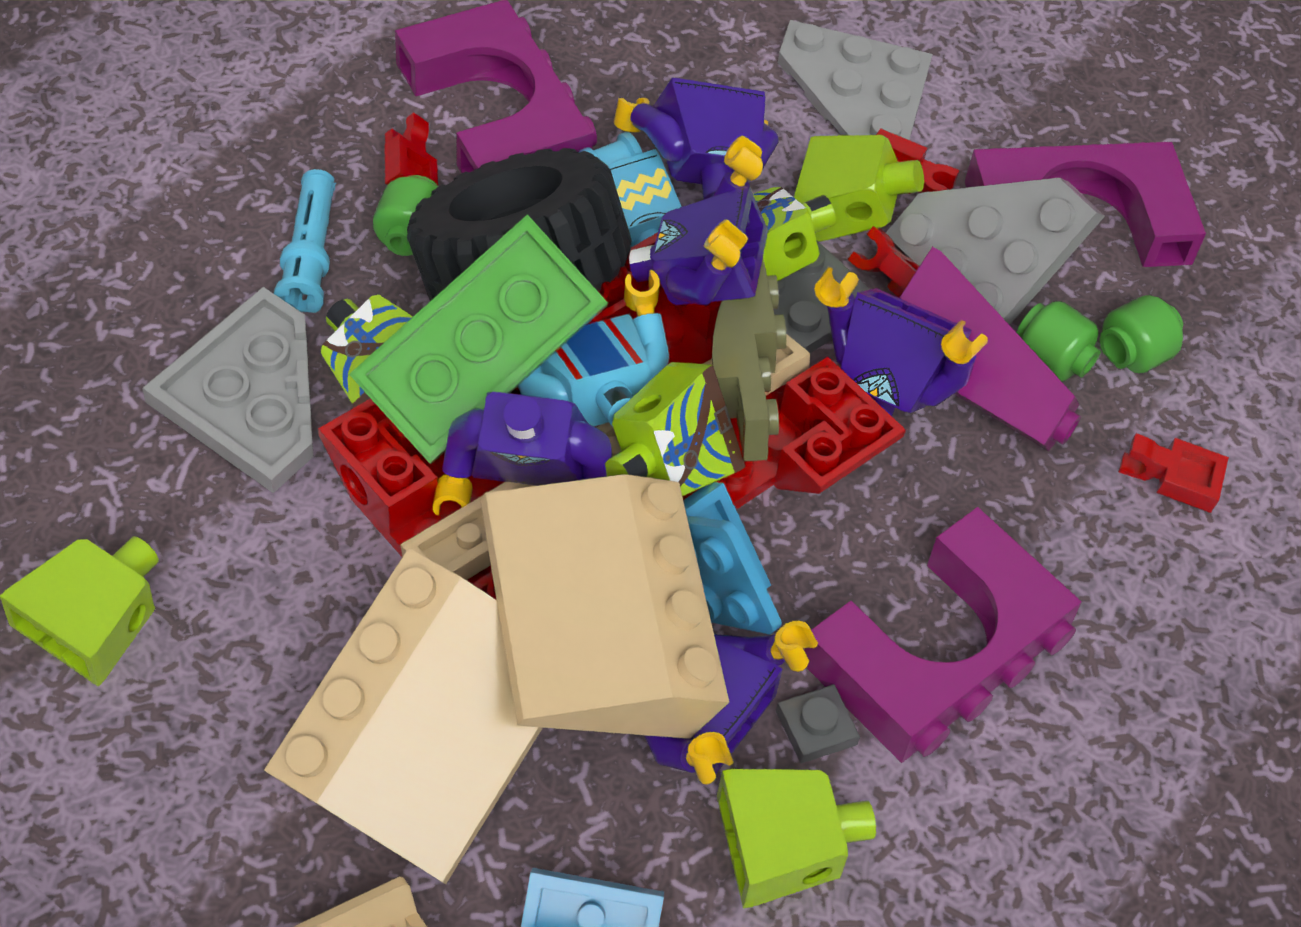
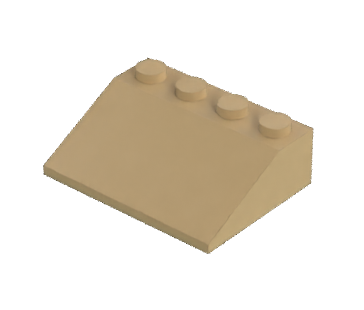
(603, 607)
(413, 720)

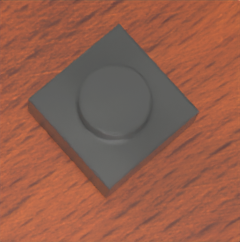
(817, 724)

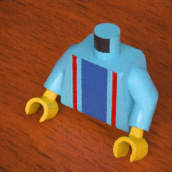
(606, 359)

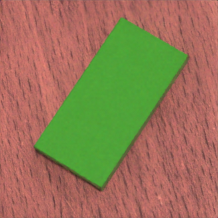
(479, 336)

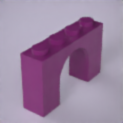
(495, 47)
(1134, 178)
(914, 699)

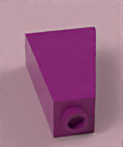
(1007, 374)

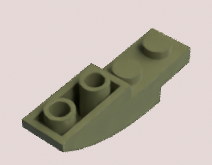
(745, 358)

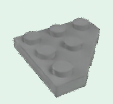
(856, 79)
(1000, 235)
(245, 390)

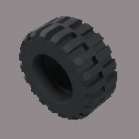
(560, 190)

